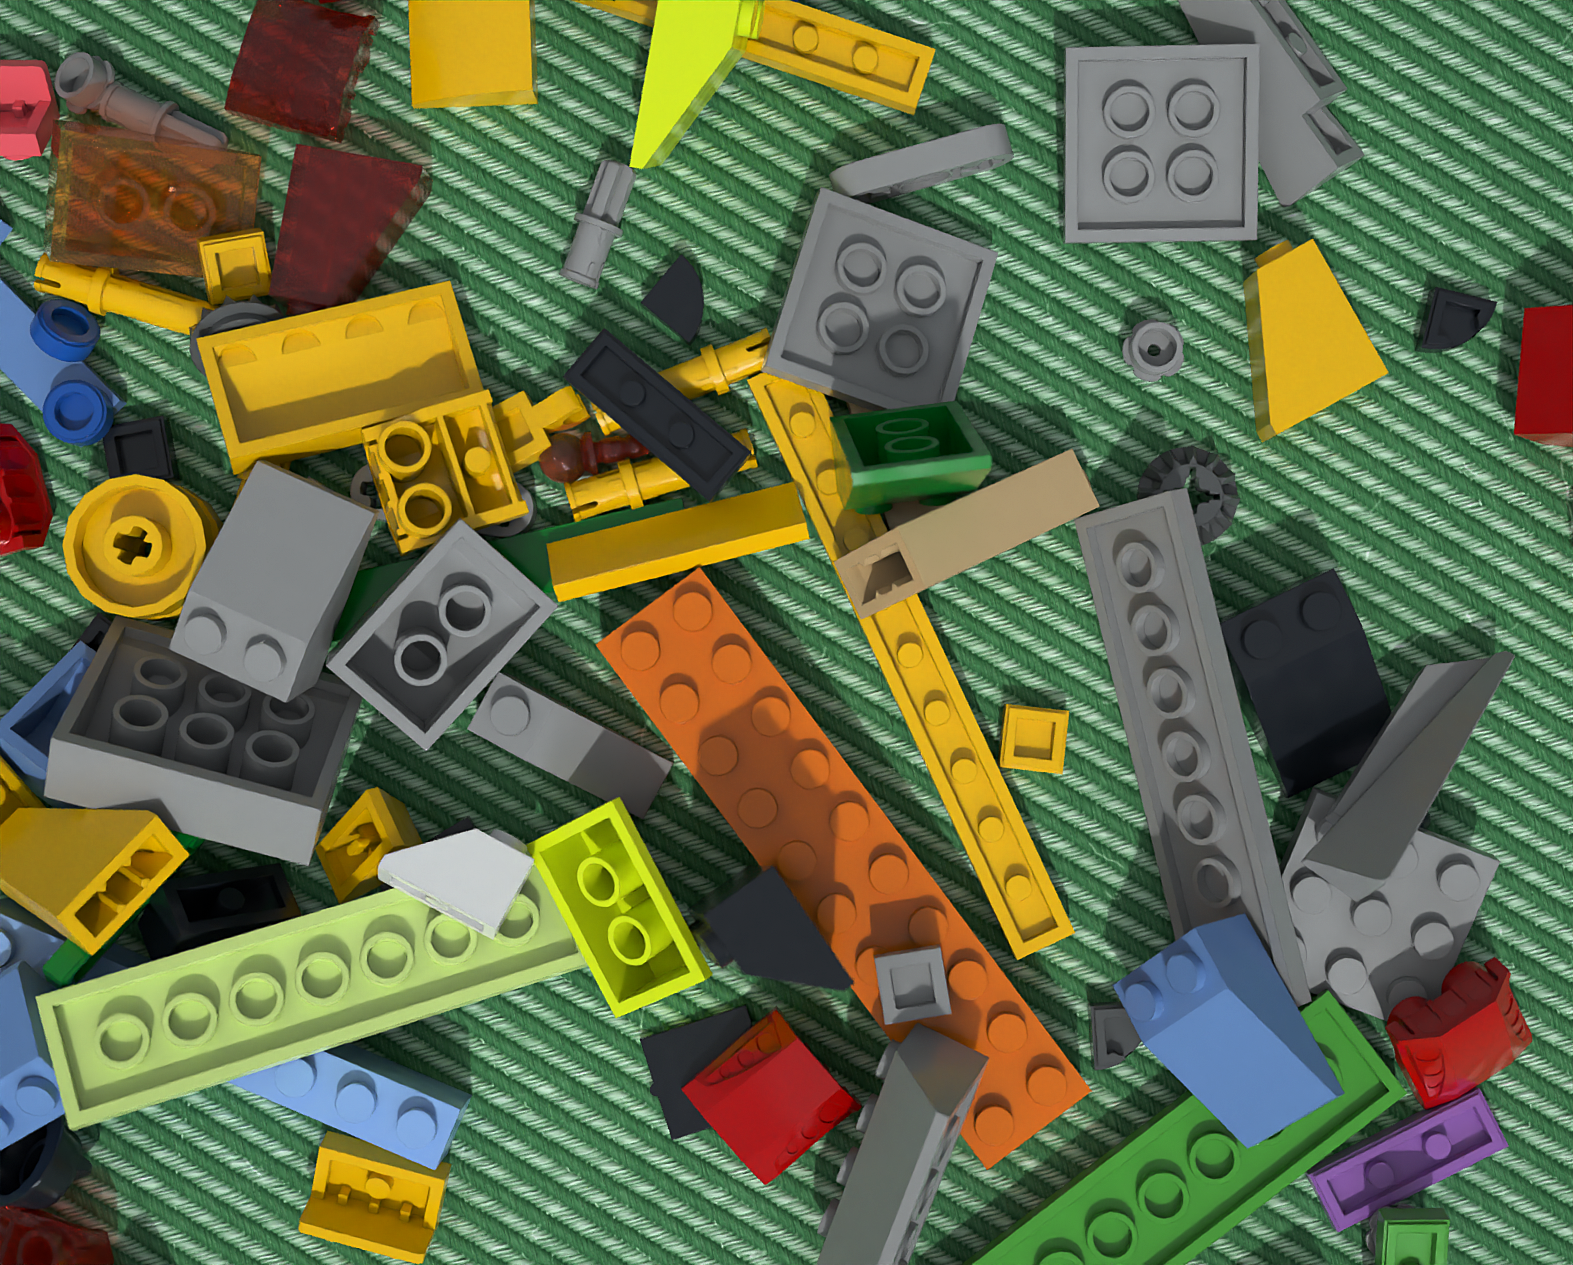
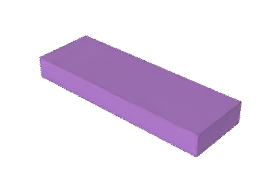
(1405, 1158)

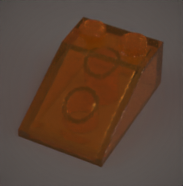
(142, 198)

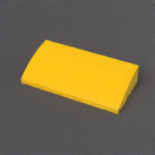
(472, 53)
(331, 372)

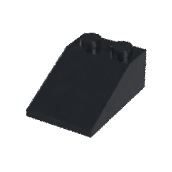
(1306, 680)

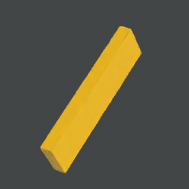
(676, 541)

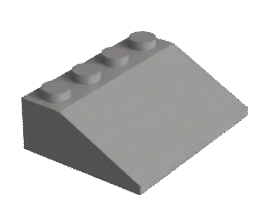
(201, 746)

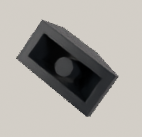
(215, 907)

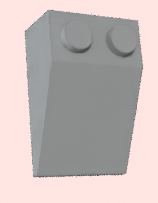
(275, 583)
(440, 634)

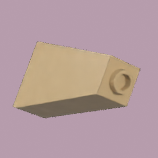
(965, 533)

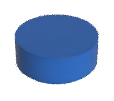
(64, 330)
(78, 412)

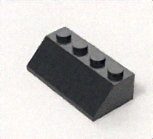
(764, 932)

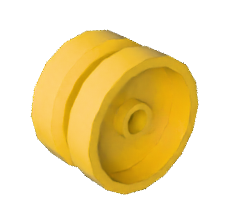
(109, 539)

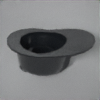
(41, 1166)

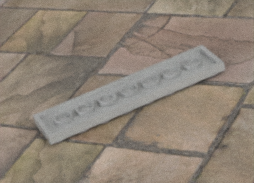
(1186, 724)

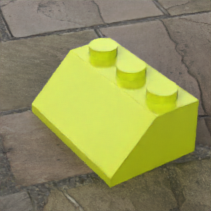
(618, 908)

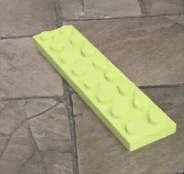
(286, 995)

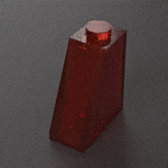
(341, 225)

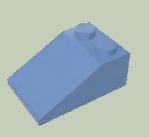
(1229, 1029)

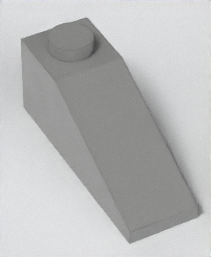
(569, 744)

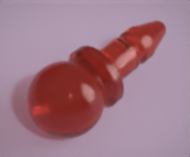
(572, 456)

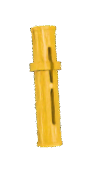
(108, 291)
(709, 371)
(632, 484)

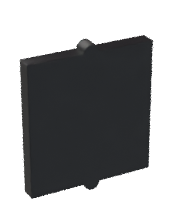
(680, 1054)

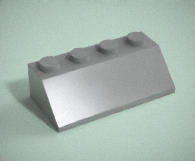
(903, 1150)

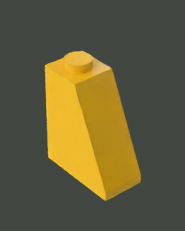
(1302, 338)
(85, 867)

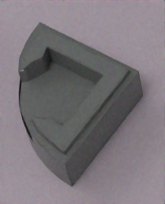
(1110, 1034)

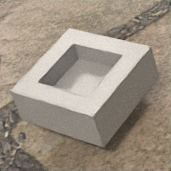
(912, 984)

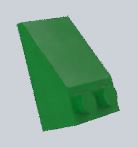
(907, 456)

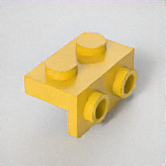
(374, 1199)

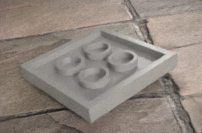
(1161, 143)
(878, 307)
(1397, 937)

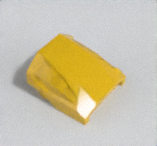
(440, 469)

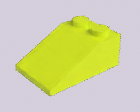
(687, 62)

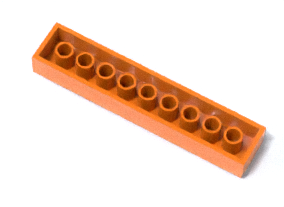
(833, 846)

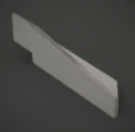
(1297, 133)
(1403, 773)

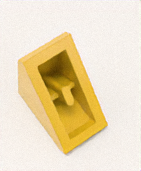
(361, 838)

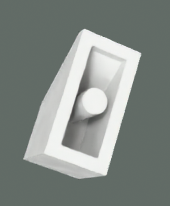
(463, 876)

